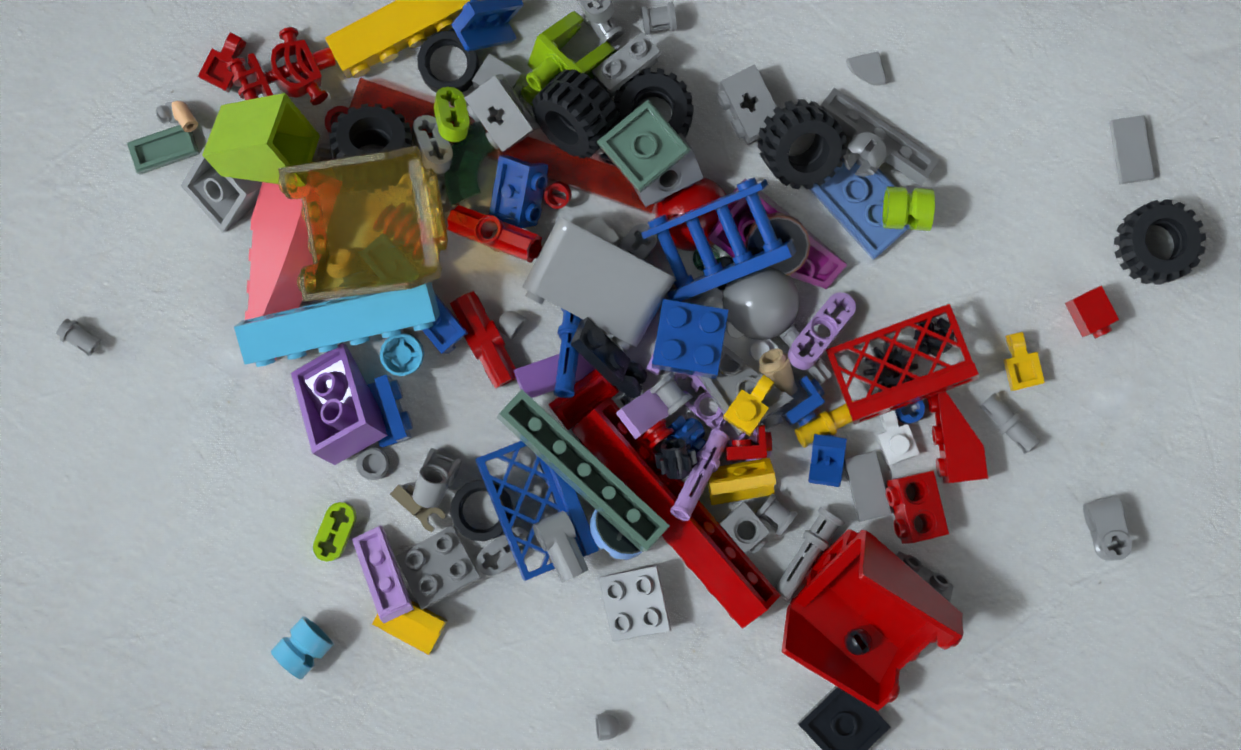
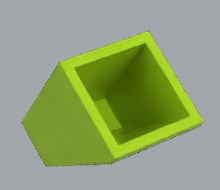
(259, 137)

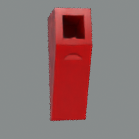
(959, 447)

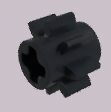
(932, 345)
(675, 458)

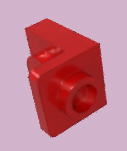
(745, 450)

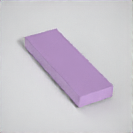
(382, 574)

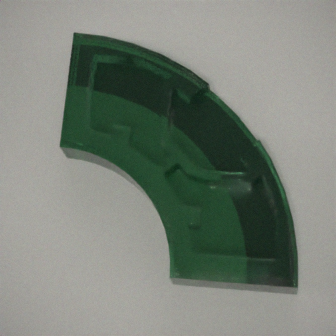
(468, 154)

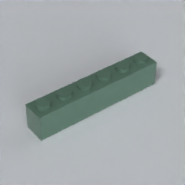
(582, 471)

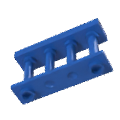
(714, 272)

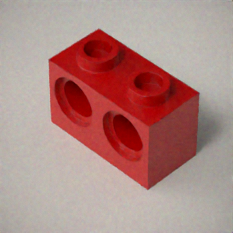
(925, 504)

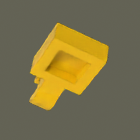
(1023, 367)
(748, 409)

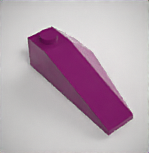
(819, 268)

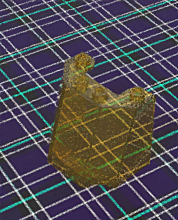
(369, 222)

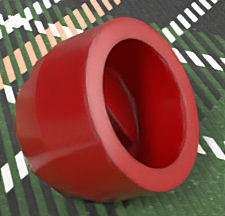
(556, 200)

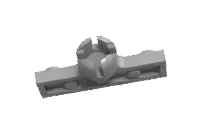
(876, 142)

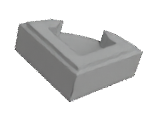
(867, 68)

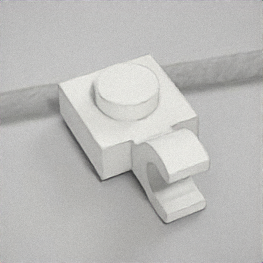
(896, 441)

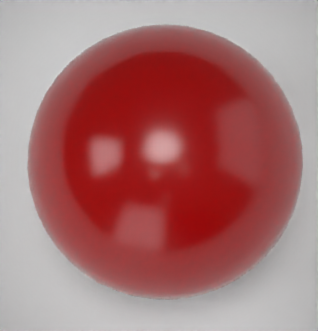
(686, 200)

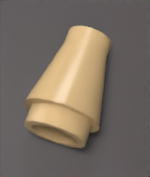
(778, 368)

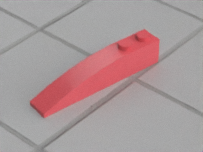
(276, 253)

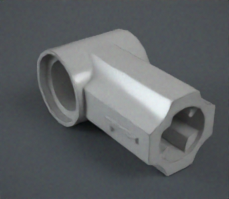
(557, 538)

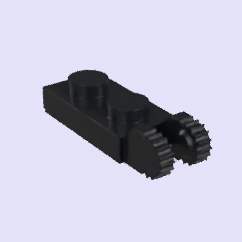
(608, 359)

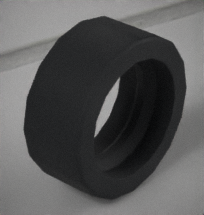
(425, 53)
(458, 517)

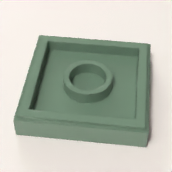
(643, 146)

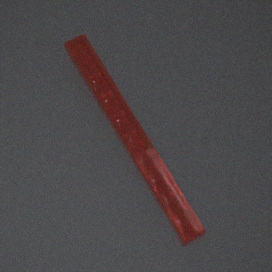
(579, 173)

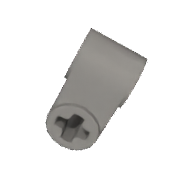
(434, 479)
(1108, 524)

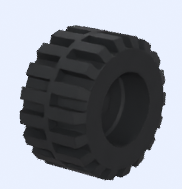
(661, 86)
(575, 113)
(367, 127)
(814, 163)
(1183, 231)

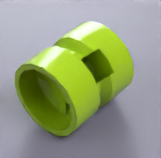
(908, 208)

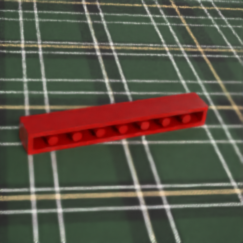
(701, 539)

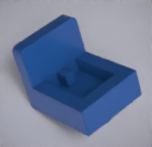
(804, 411)
(827, 460)

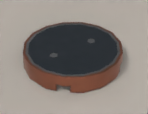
(786, 229)

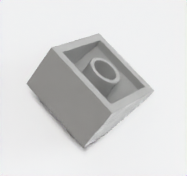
(220, 197)

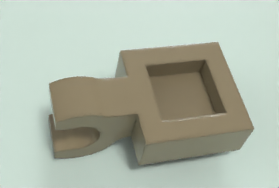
(404, 497)

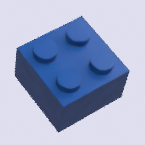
(689, 339)

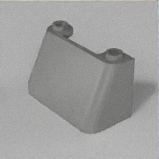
(598, 282)

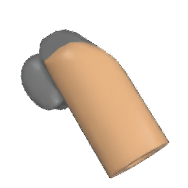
(177, 112)

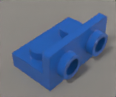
(518, 191)

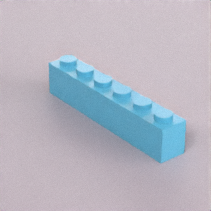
(335, 322)

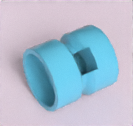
(402, 354)
(300, 650)

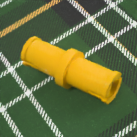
(826, 424)

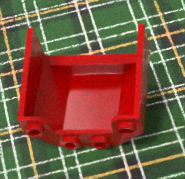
(870, 589)

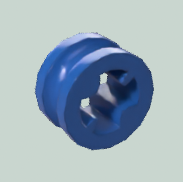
(908, 418)

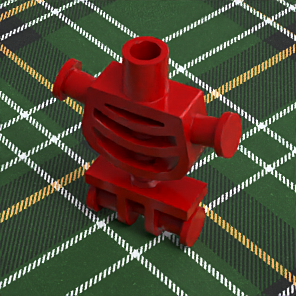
(307, 65)

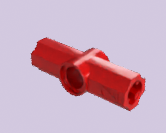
(508, 238)
(484, 339)

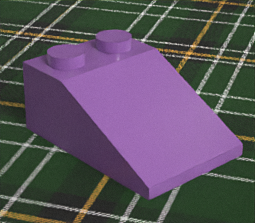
(337, 406)

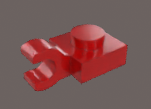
(214, 68)

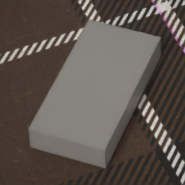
(1131, 149)
(867, 486)

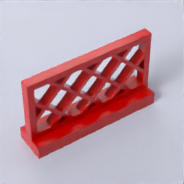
(913, 390)

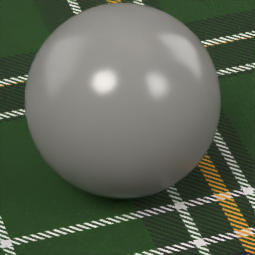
(761, 303)

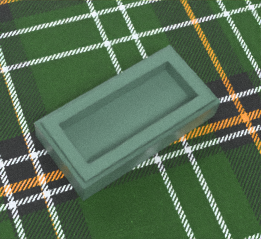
(162, 149)

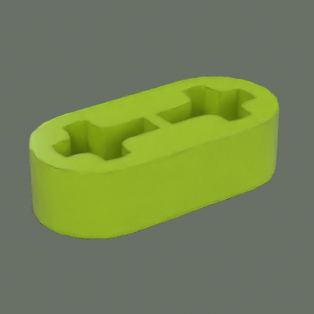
(445, 114)
(327, 528)

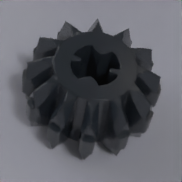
(894, 358)

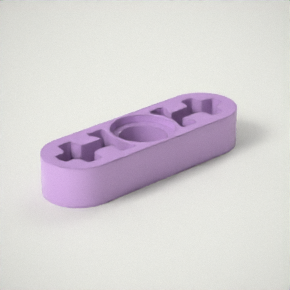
(819, 343)

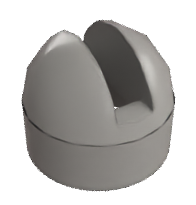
(511, 323)
(606, 726)

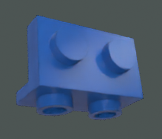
(486, 23)
(397, 423)

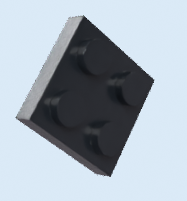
(843, 722)

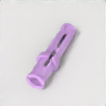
(714, 446)

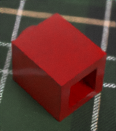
(1092, 312)

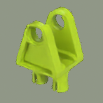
(549, 61)

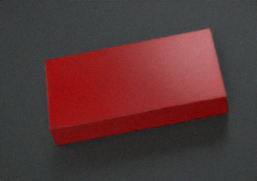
(588, 394)

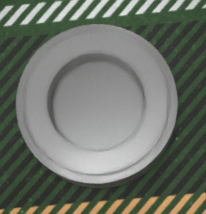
(373, 463)

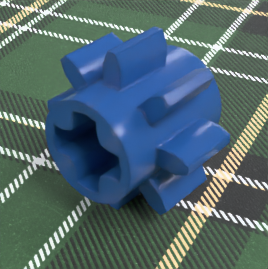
(688, 430)

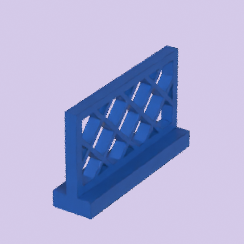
(564, 500)

